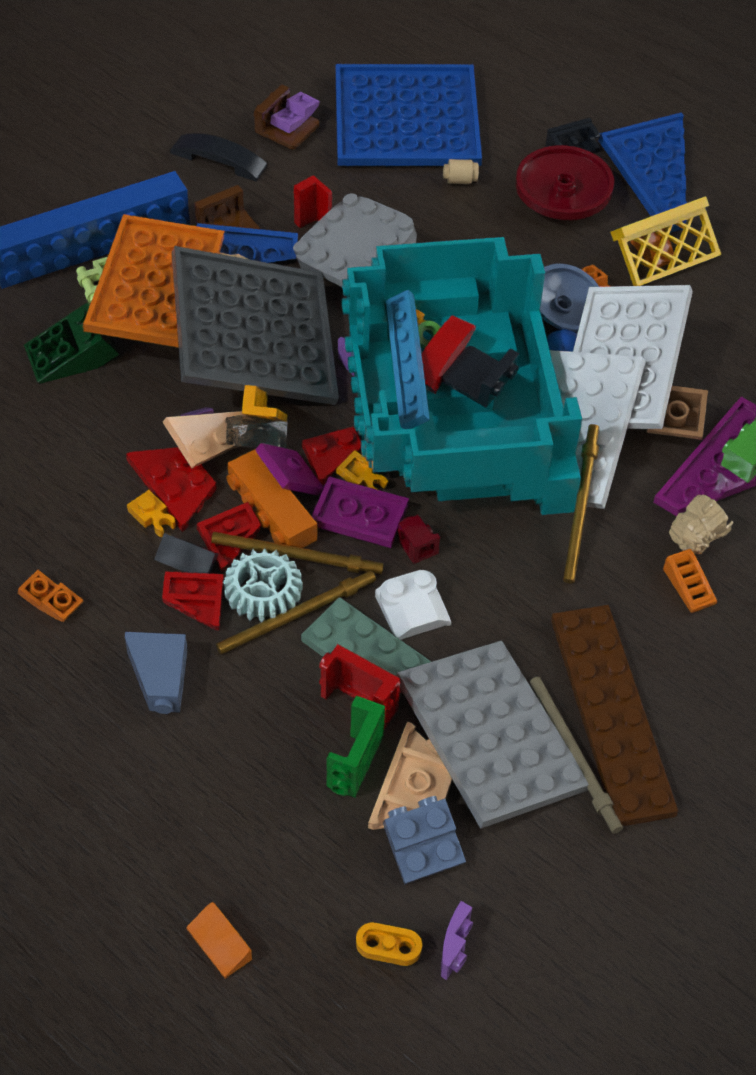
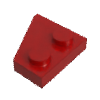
(330, 450)
(195, 595)

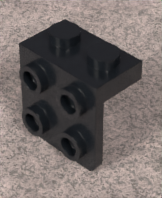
(480, 375)

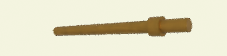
(589, 454)
(353, 563)
(346, 588)

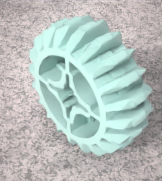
(260, 594)

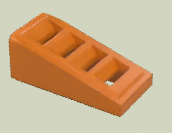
(683, 564)

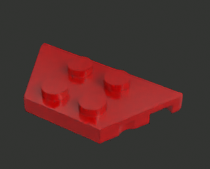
(174, 481)

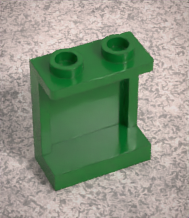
(367, 727)

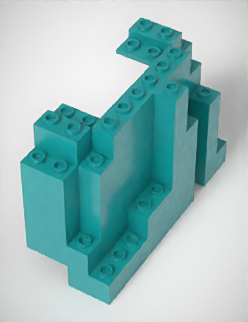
(465, 451)

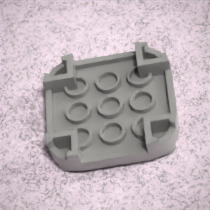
(350, 237)

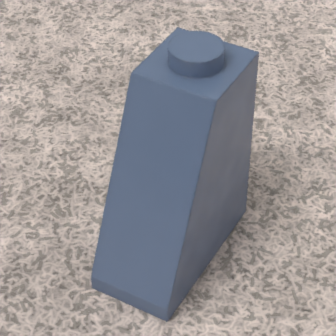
(159, 667)

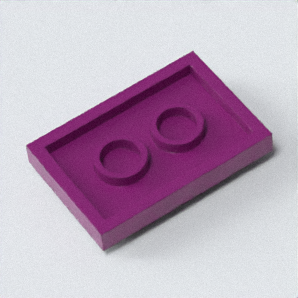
(360, 512)

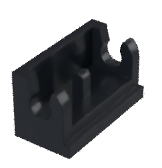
(575, 134)

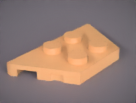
(412, 776)

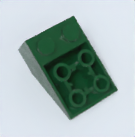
(69, 350)

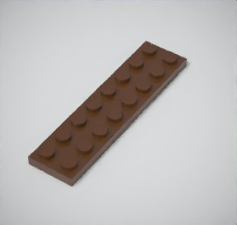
(613, 716)

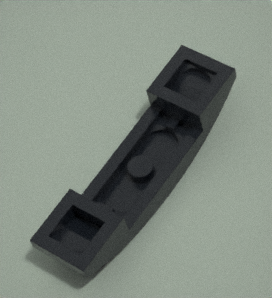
(220, 150)

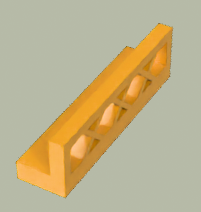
(256, 405)

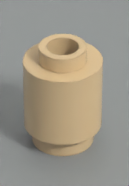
(461, 171)

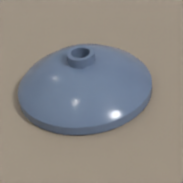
(564, 295)

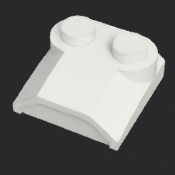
(412, 604)

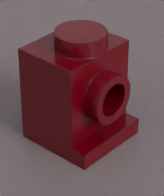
(417, 539)

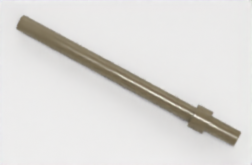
(601, 800)

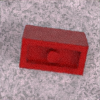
(311, 201)

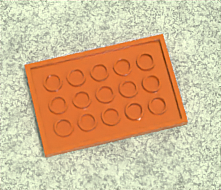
(137, 281)

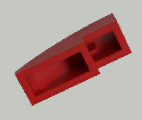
(444, 350)

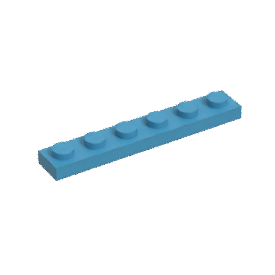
(407, 360)

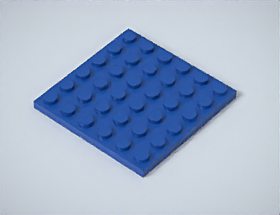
(406, 114)

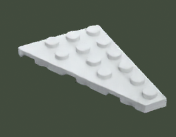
(606, 395)

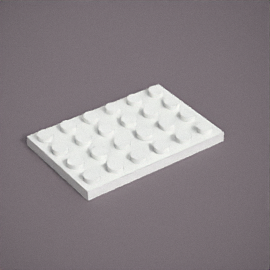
(639, 323)

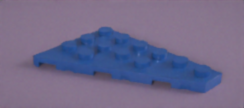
(651, 161)

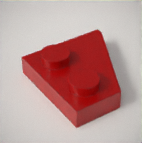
(237, 521)

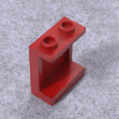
(359, 678)

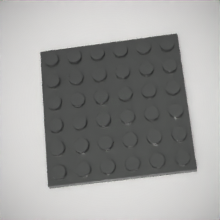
(253, 326)

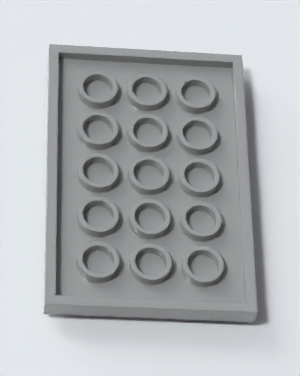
(492, 733)

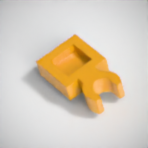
(357, 471)
(150, 510)

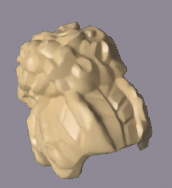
(699, 525)

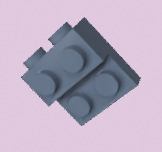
(423, 839)

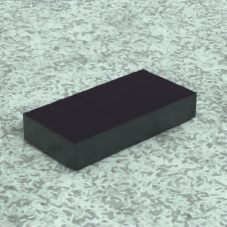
(185, 555)

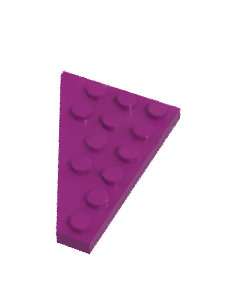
(703, 469)

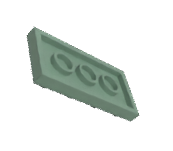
(361, 635)

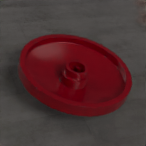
(564, 182)

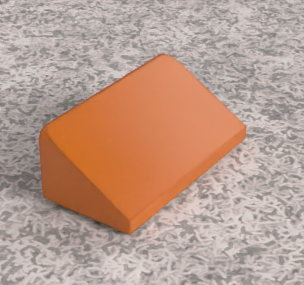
(219, 940)

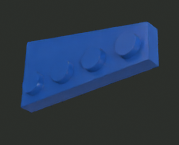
(256, 243)

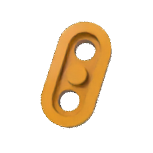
(389, 941)

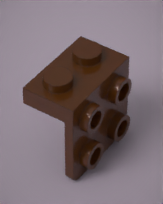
(272, 105)
(224, 209)

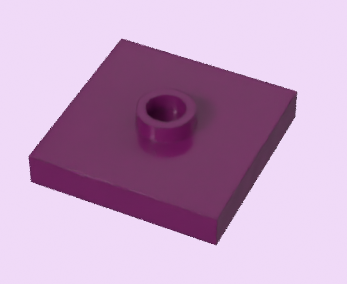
(289, 469)

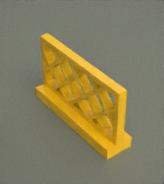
(667, 220)

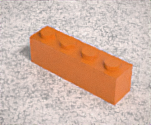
(273, 506)

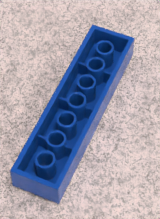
(85, 228)

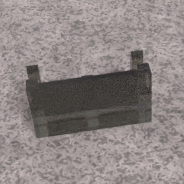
(251, 431)

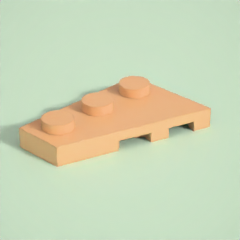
(200, 436)

